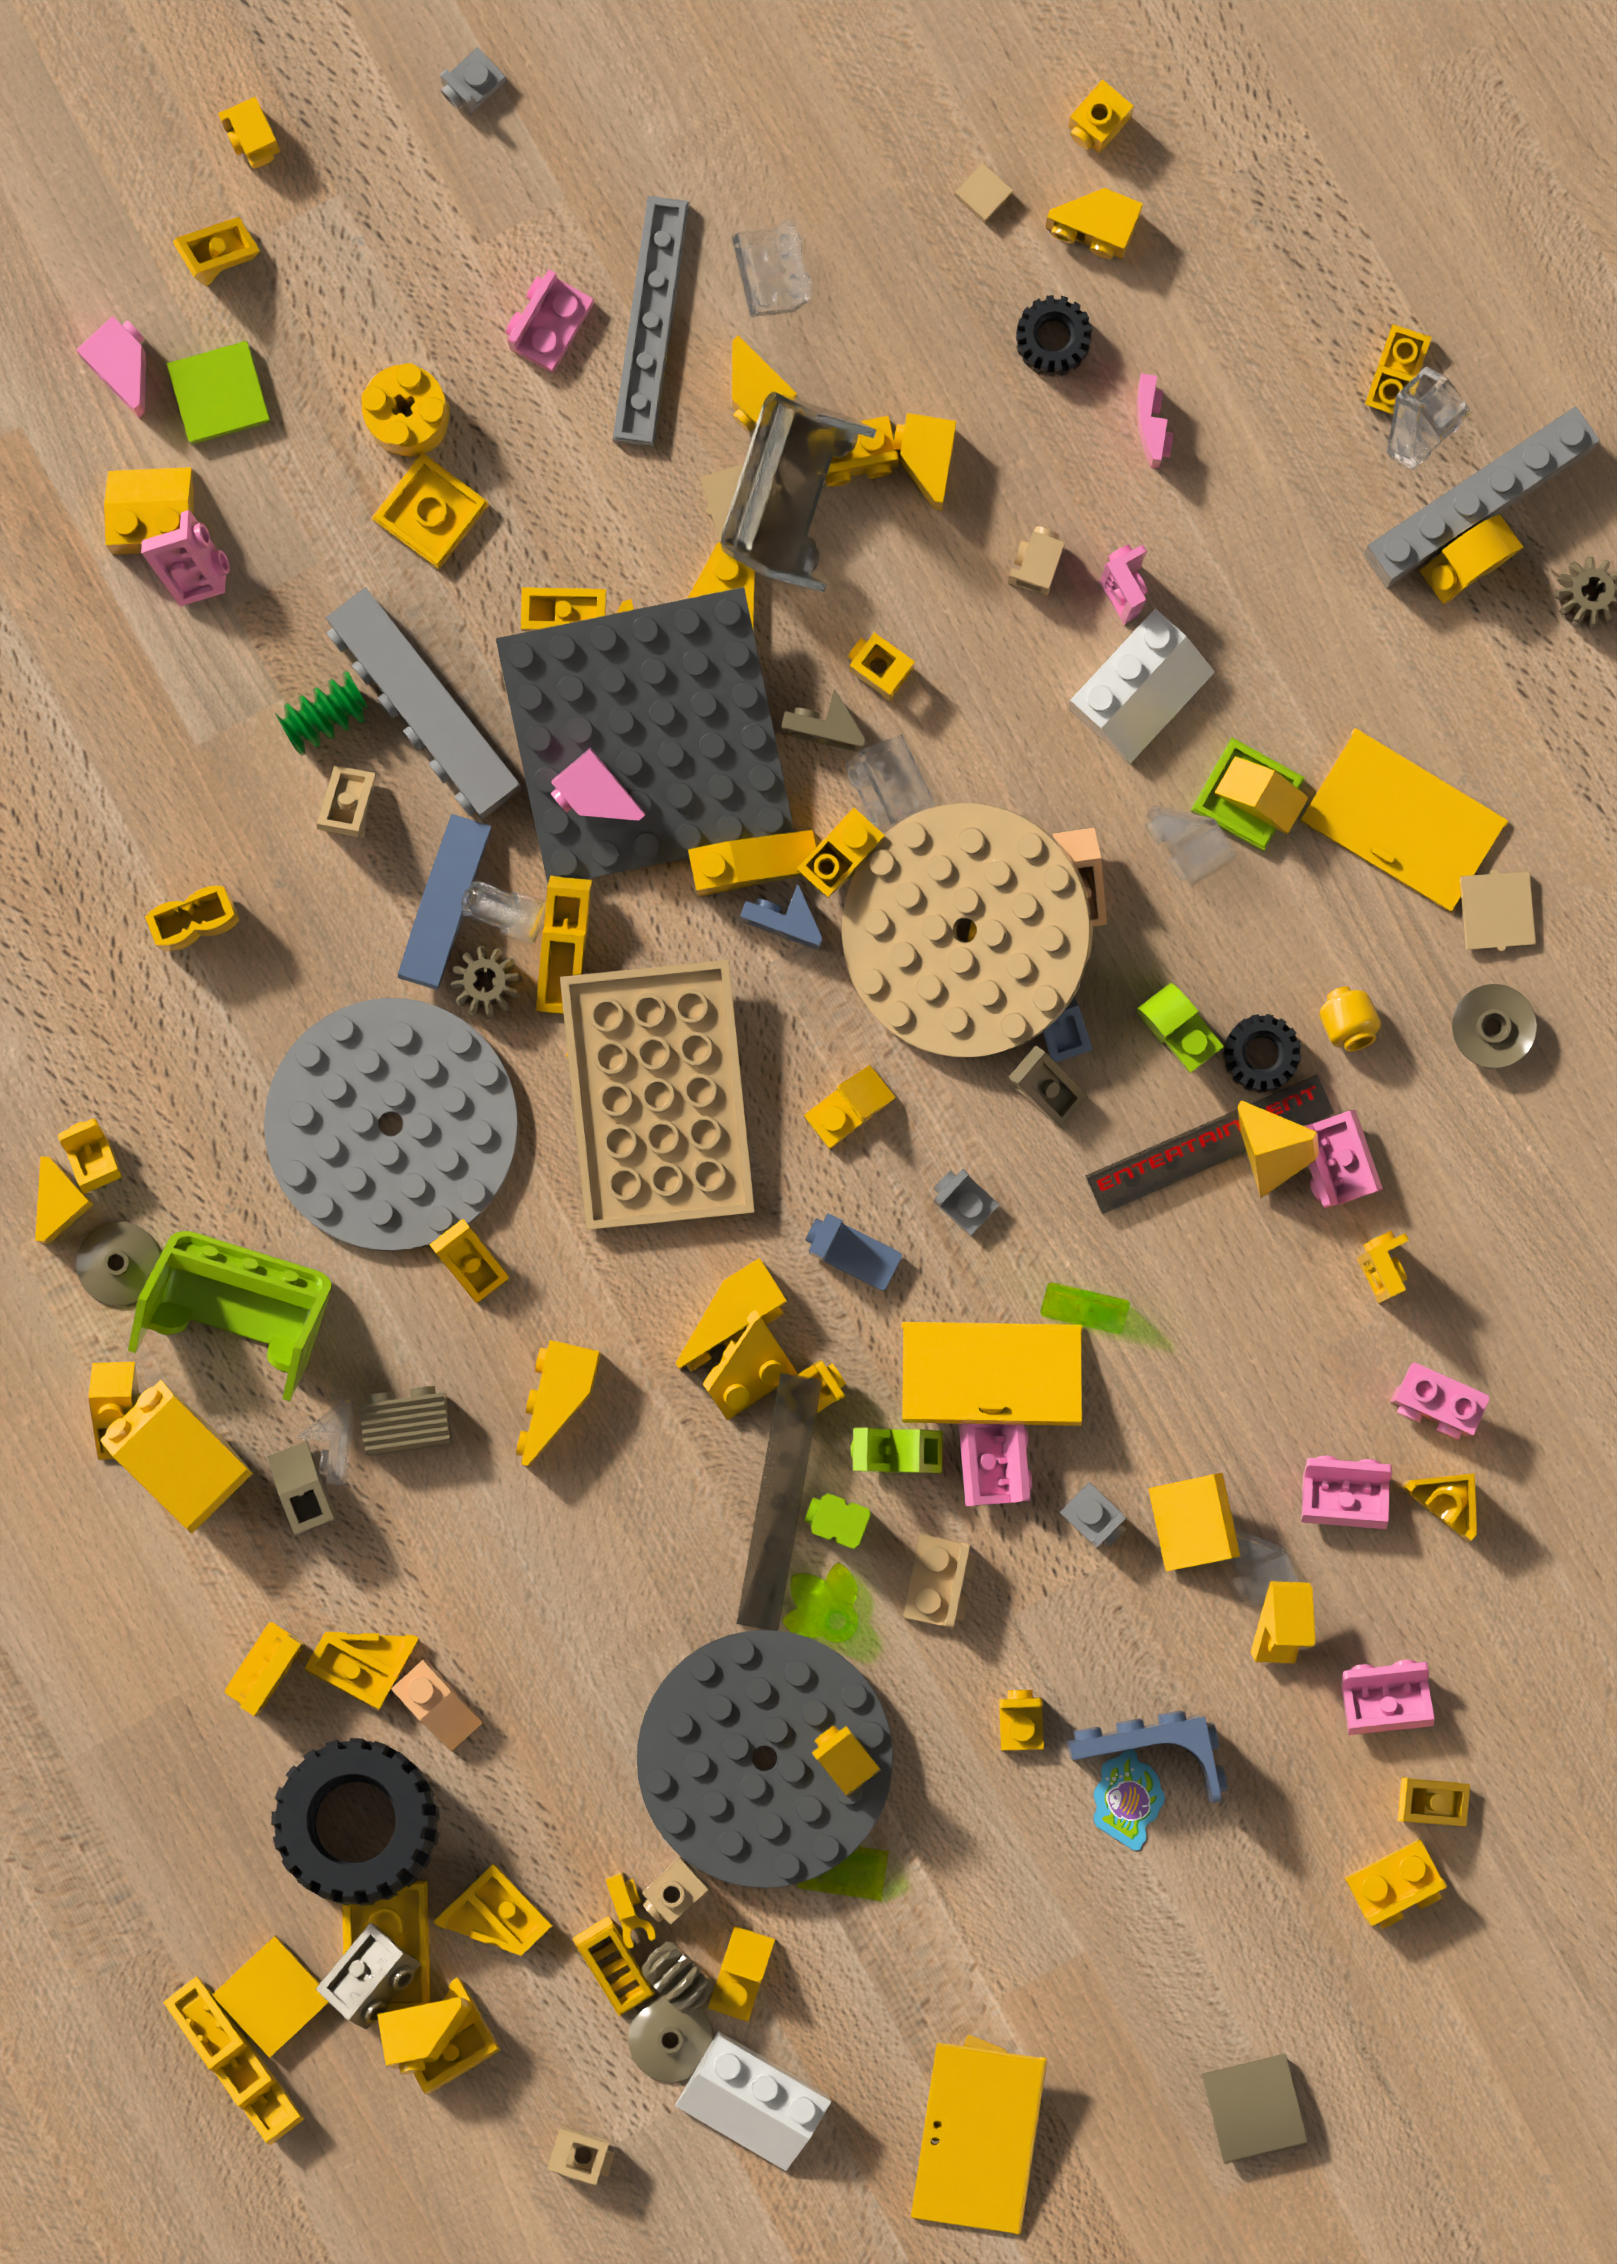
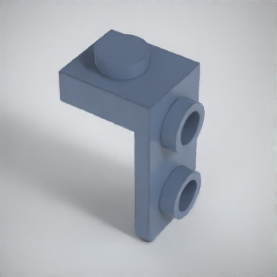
(853, 1252)

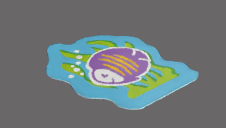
(1127, 1799)

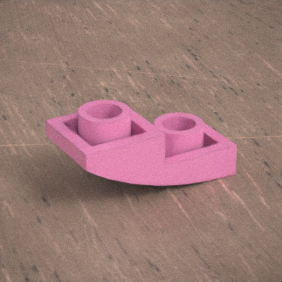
(1152, 430)

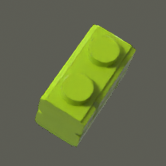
(835, 1519)

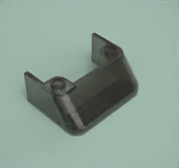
(783, 486)

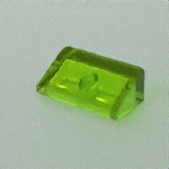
(1084, 1308)
(862, 1868)

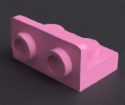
(548, 321)
(187, 561)
(1123, 582)

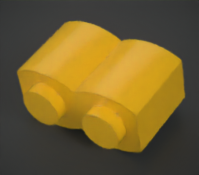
(181, 923)

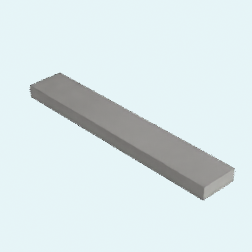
(651, 321)

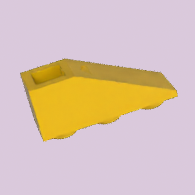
(727, 1313)
(562, 1390)

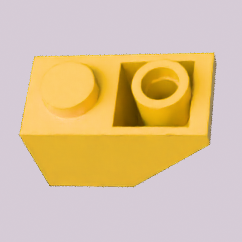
(1098, 220)
(841, 853)
(111, 1396)
(844, 1759)

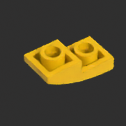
(1397, 366)

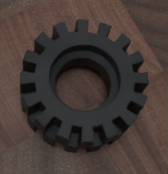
(1060, 311)
(1243, 1071)

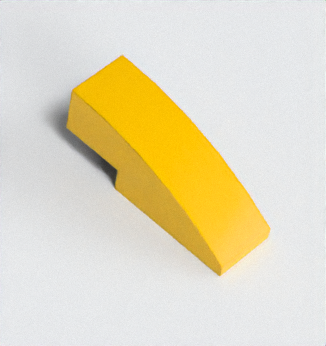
(562, 938)

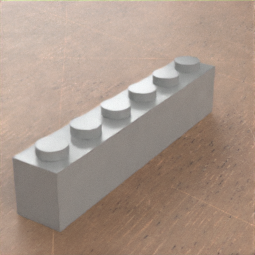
(1481, 496)
(423, 704)

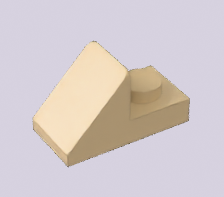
(346, 802)

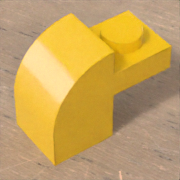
(1471, 558)

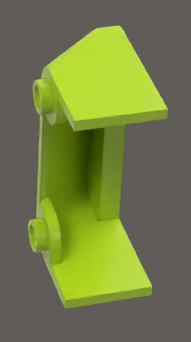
(237, 1293)

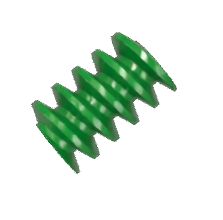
(323, 713)

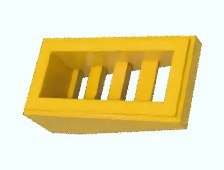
(594, 1935)

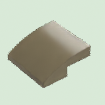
(1254, 2109)

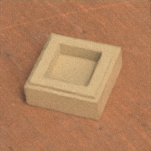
(983, 193)

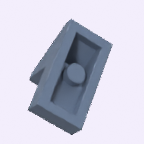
(795, 925)

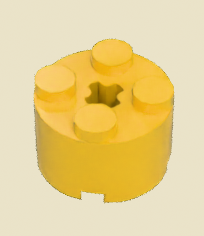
(390, 427)

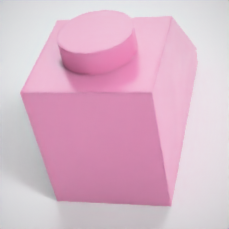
(119, 361)
(594, 790)

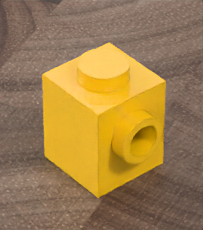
(1099, 117)

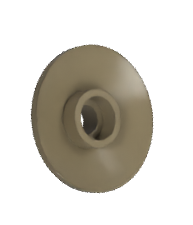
(1512, 1014)
(139, 1257)
(653, 2056)

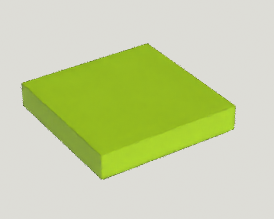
(218, 392)
(1227, 815)

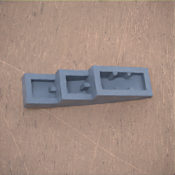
(440, 908)

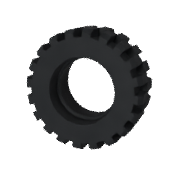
(298, 1809)

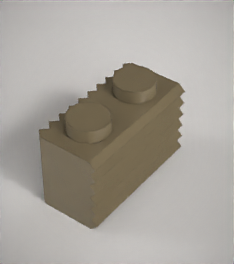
(405, 1423)

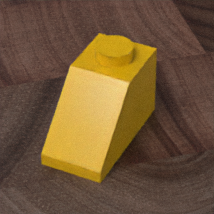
(752, 384)
(926, 453)
(420, 2033)

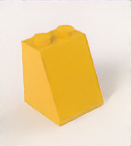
(176, 1456)

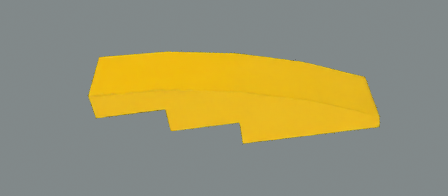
(233, 2060)

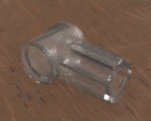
(512, 913)

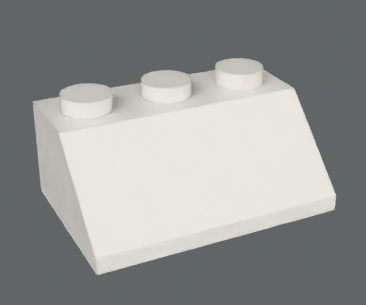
(1141, 686)
(753, 2101)

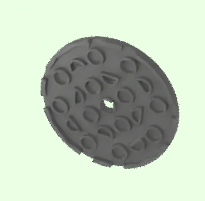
(701, 1748)

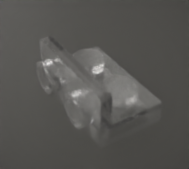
(889, 783)

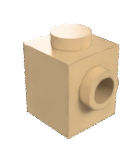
(673, 1891)

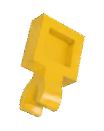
(625, 1897)

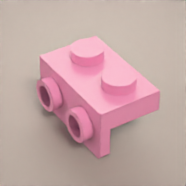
(1344, 1161)
(1441, 1400)
(994, 1463)
(1346, 1492)
(1387, 1697)

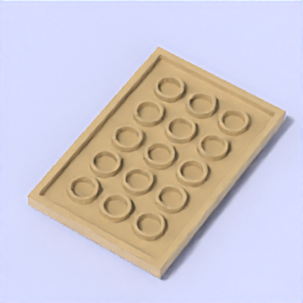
(657, 1094)

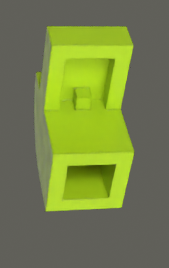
(1180, 1027)
(897, 1450)

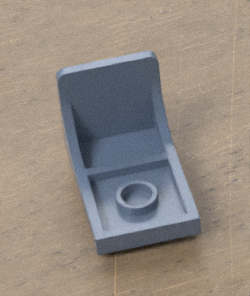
(1174, 1728)

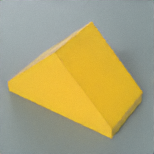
(1262, 793)
(58, 1201)

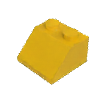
(144, 505)

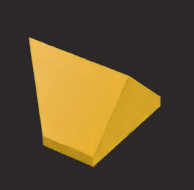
(1275, 1146)
(1449, 1499)

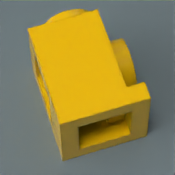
(250, 133)
(876, 648)

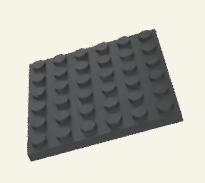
(673, 713)

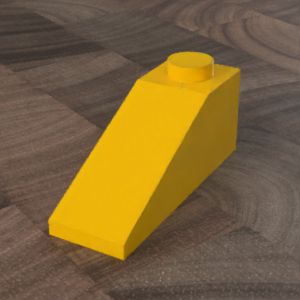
(749, 861)

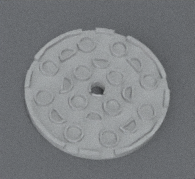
(379, 1062)

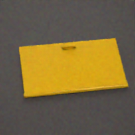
(1405, 818)
(992, 1368)
(986, 2126)

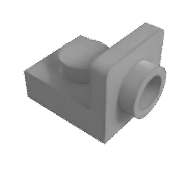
(471, 81)
(964, 1201)
(1094, 1516)

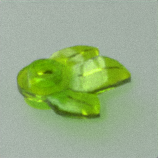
(818, 1600)

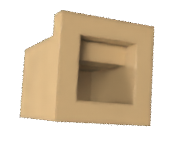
(1037, 561)
(565, 2162)

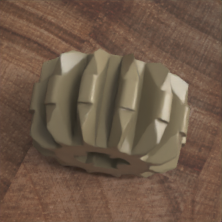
(1575, 585)
(471, 981)
(677, 1978)

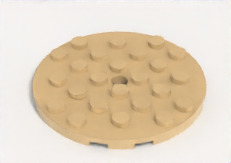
(1027, 941)

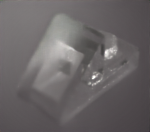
(335, 1428)

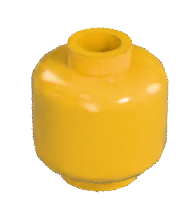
(1350, 1019)

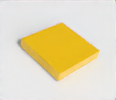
(430, 511)
(1194, 1522)
(271, 1996)

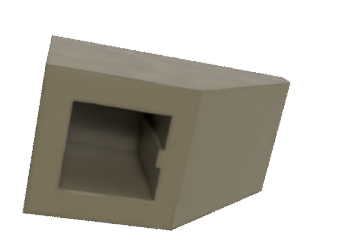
(301, 1489)

